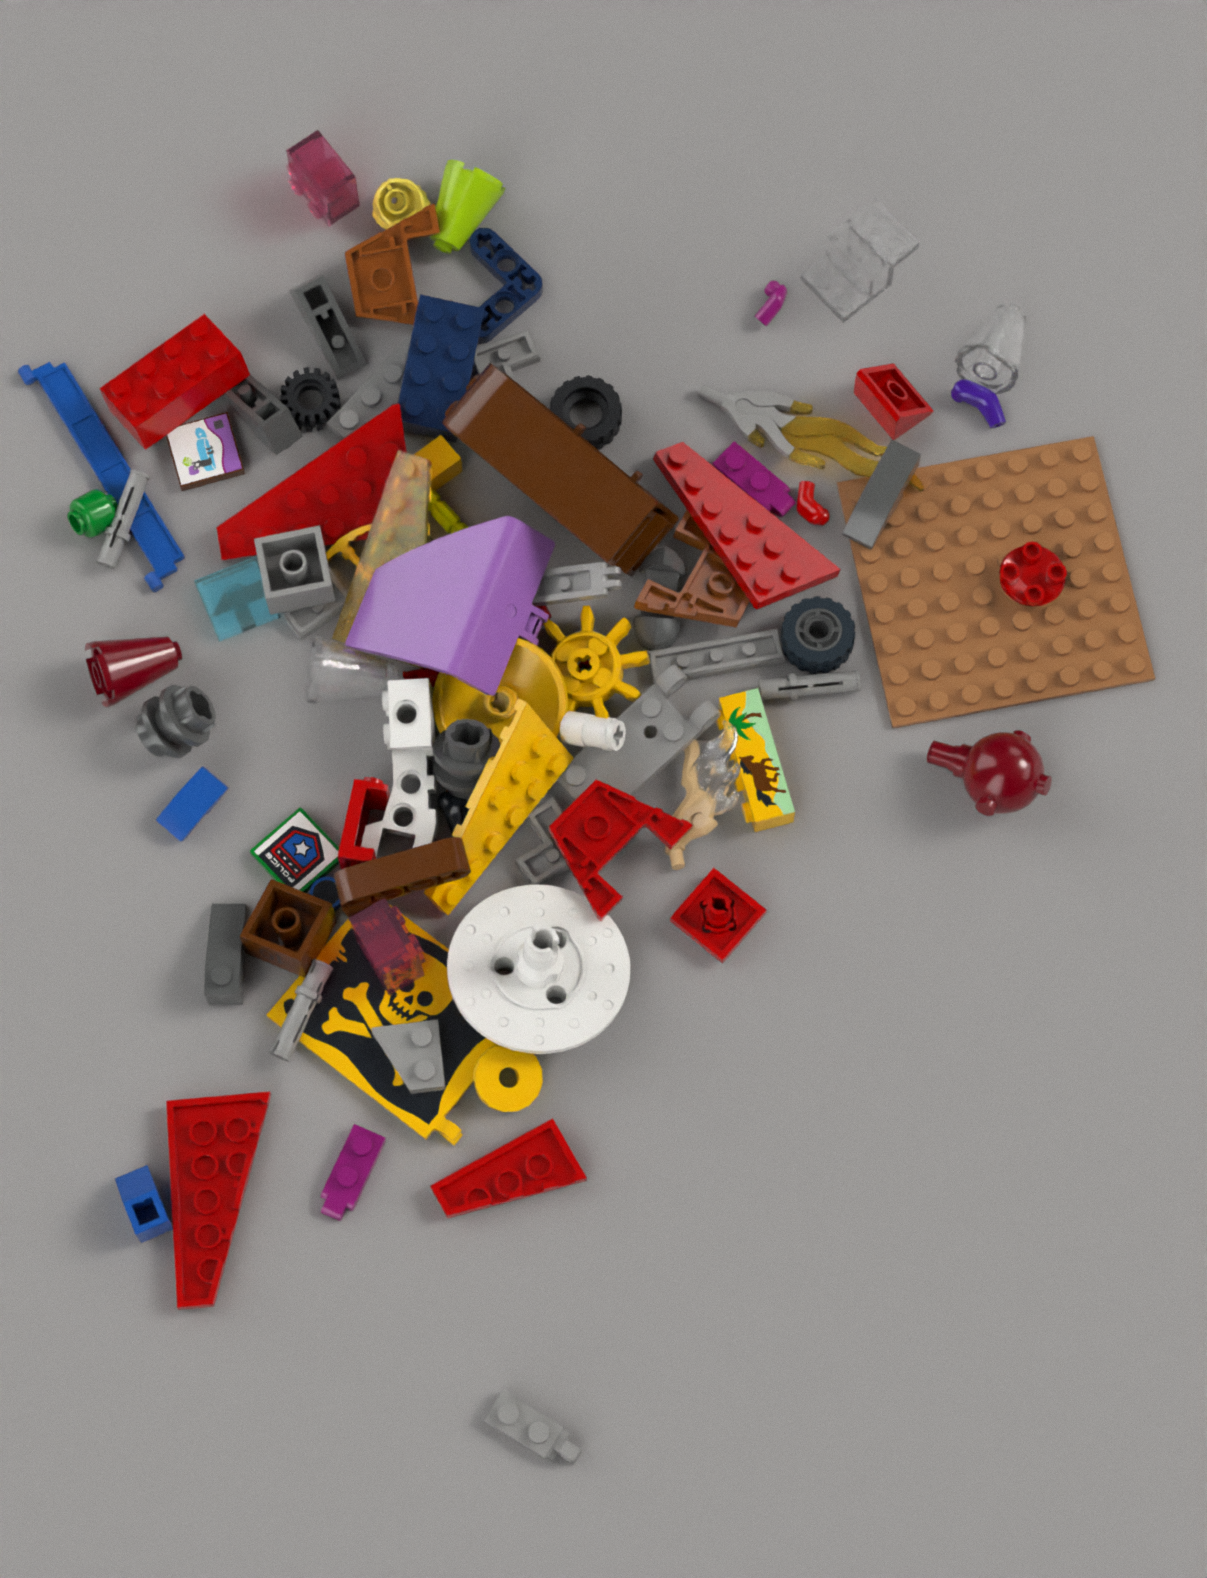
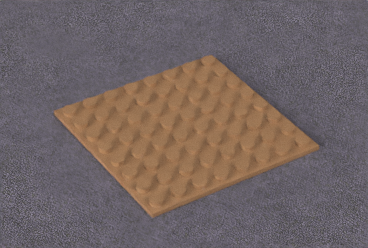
(935, 598)

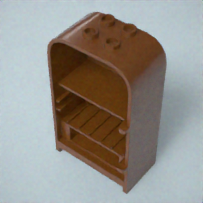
(559, 470)

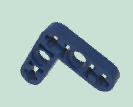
(512, 288)

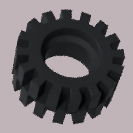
(311, 381)

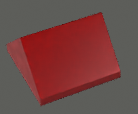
(890, 399)

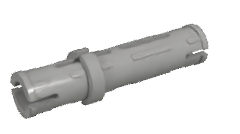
(125, 513)
(769, 688)
(304, 1003)

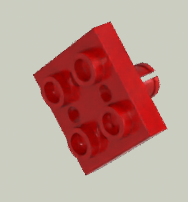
(717, 896)

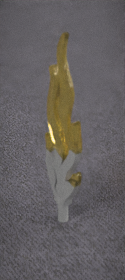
(789, 434)

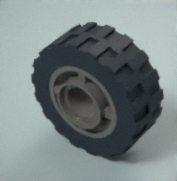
(818, 616)

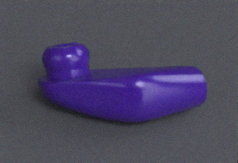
(981, 398)

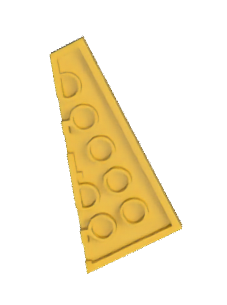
(504, 797)

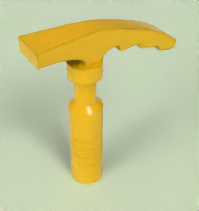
(343, 543)

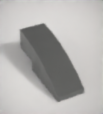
(882, 494)

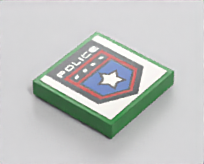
(297, 852)

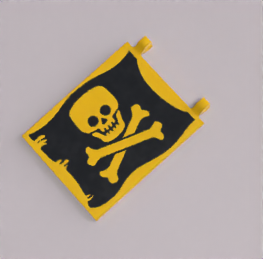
(357, 1001)

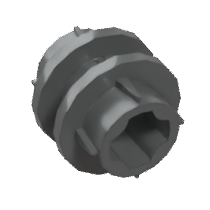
(175, 721)
(462, 755)

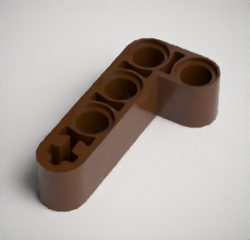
(401, 874)

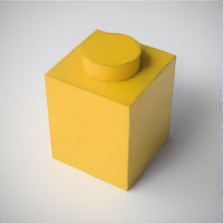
(444, 459)

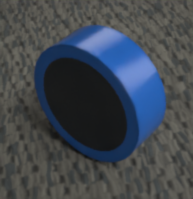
(326, 890)

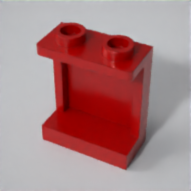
(364, 797)

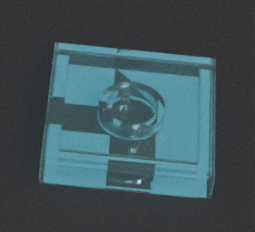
(235, 599)

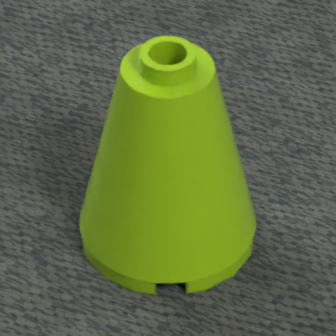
(463, 204)

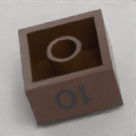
(288, 928)

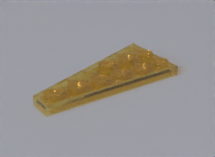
(396, 529)

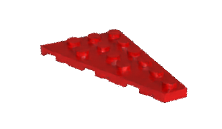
(332, 491)

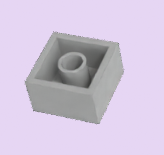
(294, 570)

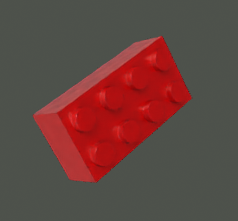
(175, 381)

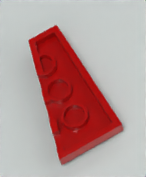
(514, 1171)

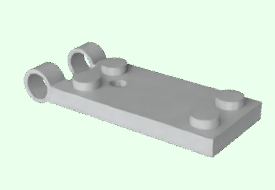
(641, 756)

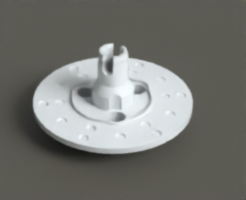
(522, 934)

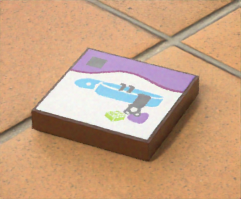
(205, 451)

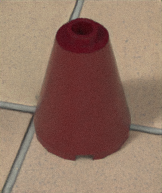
(129, 665)

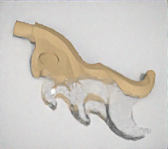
(706, 785)

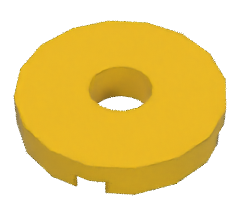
(493, 1092)

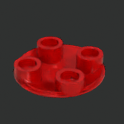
(1032, 575)

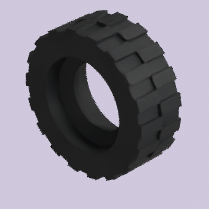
(597, 391)

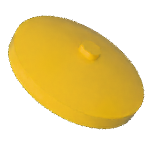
(528, 676)

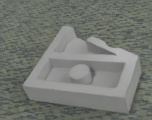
(414, 1053)

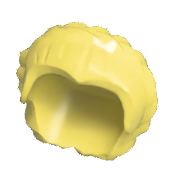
(409, 200)

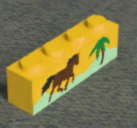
(761, 772)

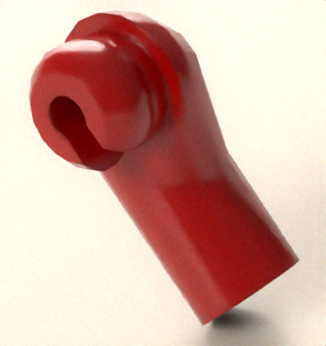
(808, 507)

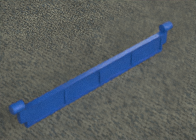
(107, 465)

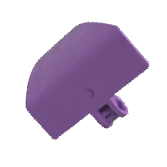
(458, 602)

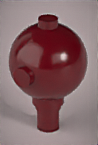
(998, 771)

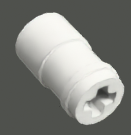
(592, 731)

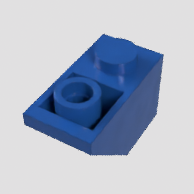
(143, 1204)

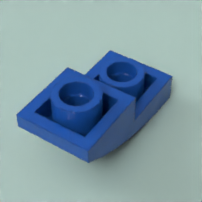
(192, 803)

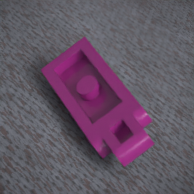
(755, 479)
(351, 1171)

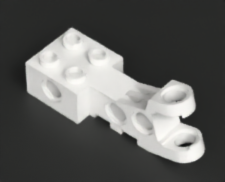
(411, 754)

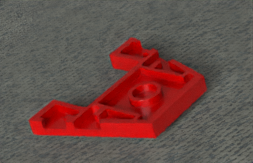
(599, 828)

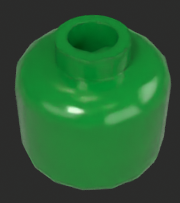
(92, 513)

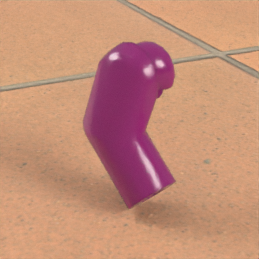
(777, 295)

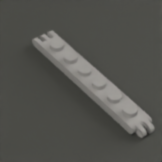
(576, 583)

